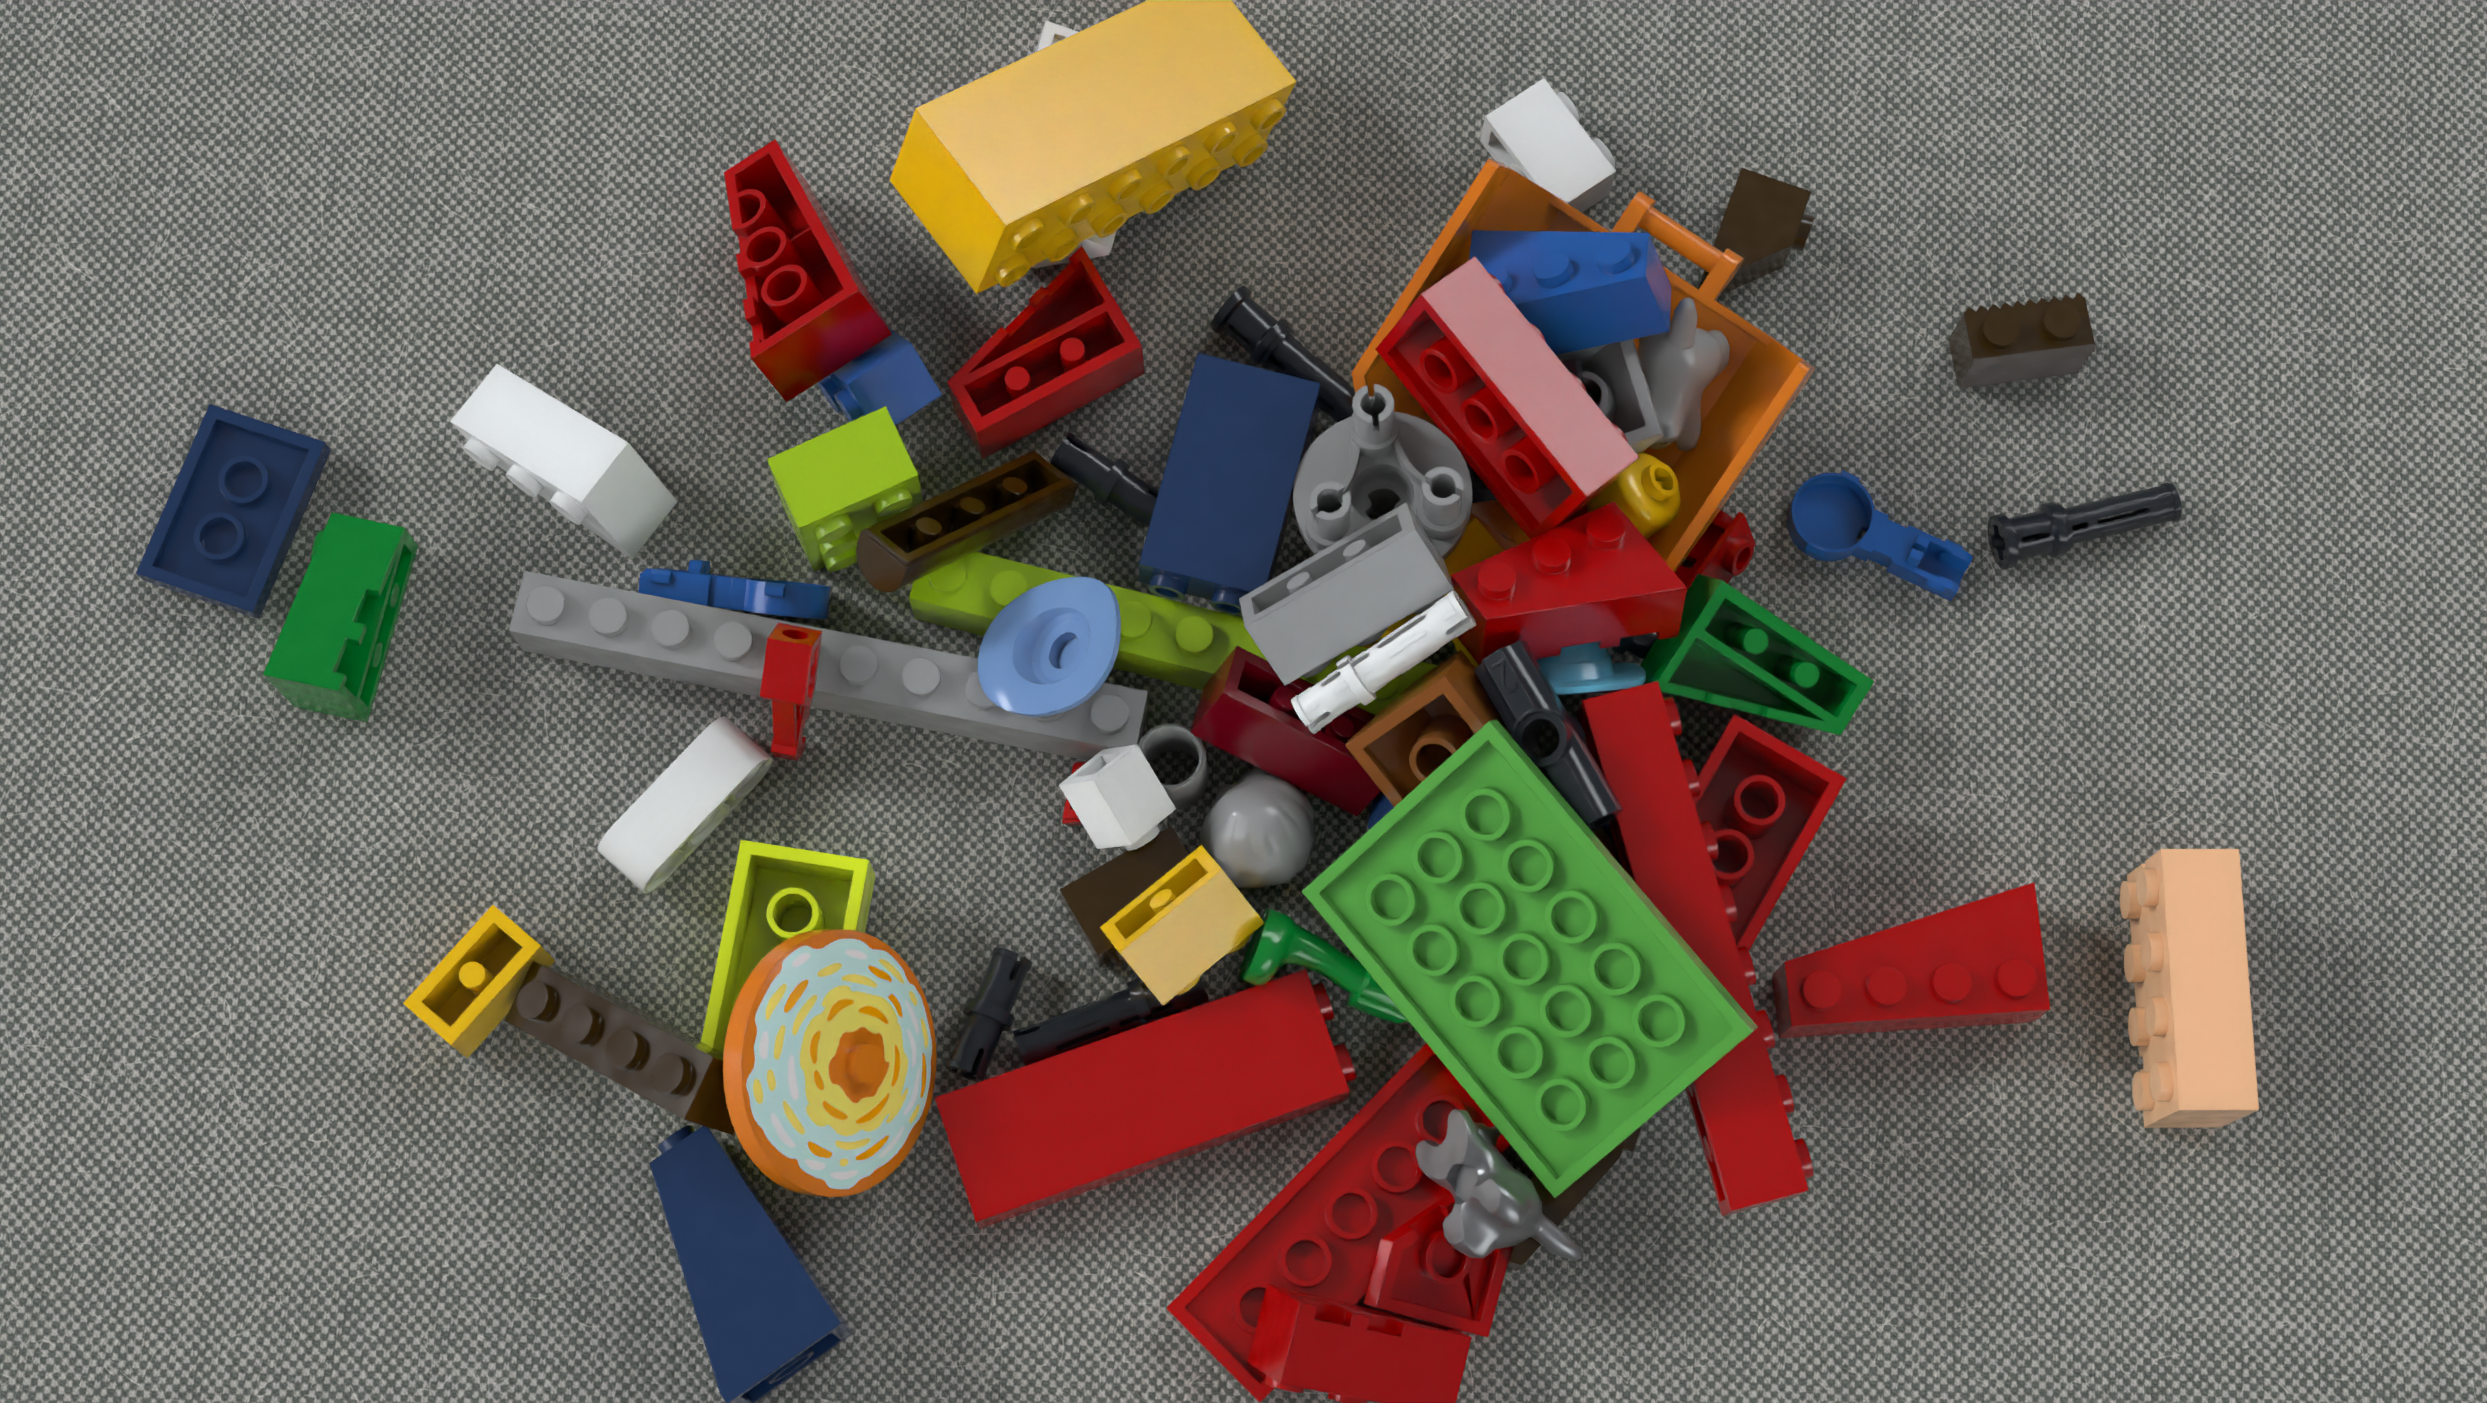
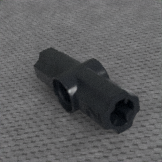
(1529, 703)

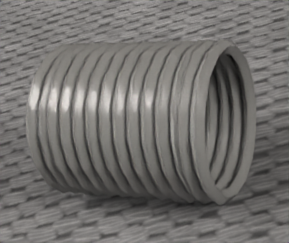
(1178, 737)

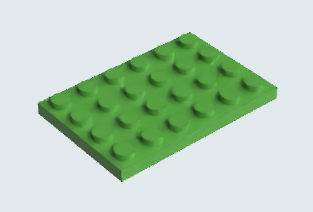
(1528, 958)

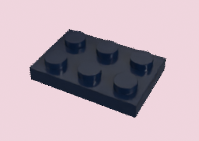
(233, 511)

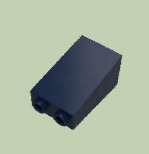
(1228, 483)
(745, 1278)

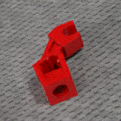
(790, 684)

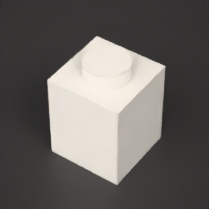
(1118, 798)

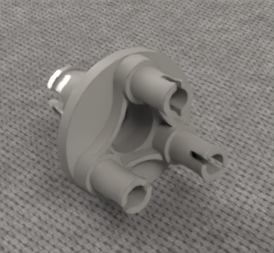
(1377, 465)

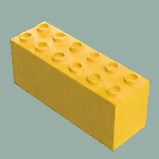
(1089, 134)

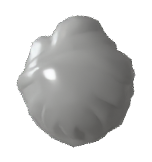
(1259, 830)

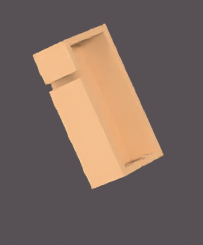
(2190, 989)

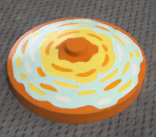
(829, 1063)

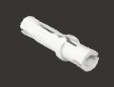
(1372, 669)

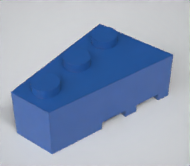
(1580, 284)

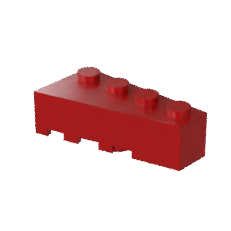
(800, 284)
(1931, 973)

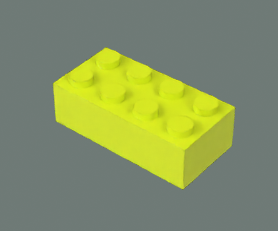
(772, 899)

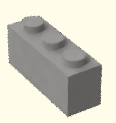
(1346, 595)

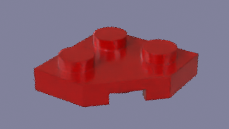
(1431, 1280)

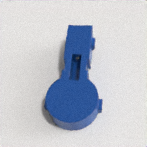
(1833, 510)
(735, 592)

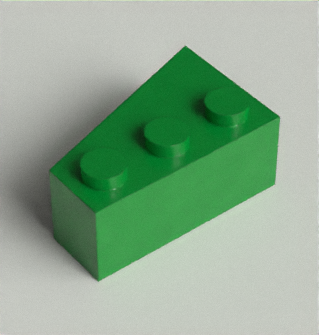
(343, 617)

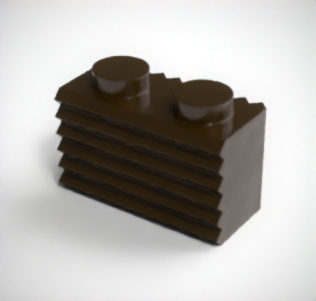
(2021, 341)

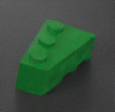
(1753, 662)

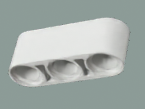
(685, 804)

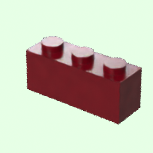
(1253, 718)

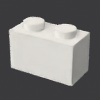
(1545, 143)

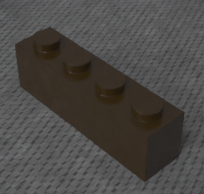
(623, 1044)

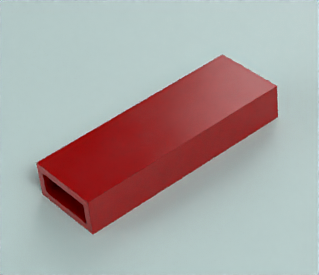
(1145, 1097)

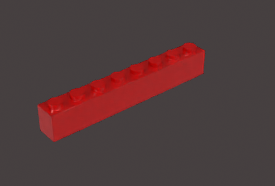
(1668, 854)

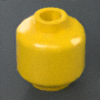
(1645, 494)

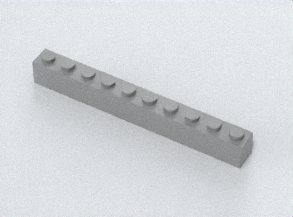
(853, 674)

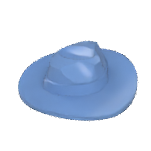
(1051, 647)

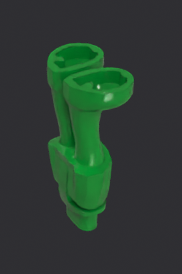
(1285, 942)

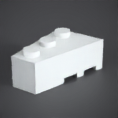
(565, 459)

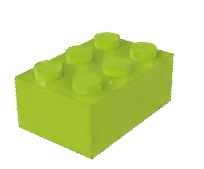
(844, 486)

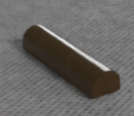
(961, 521)

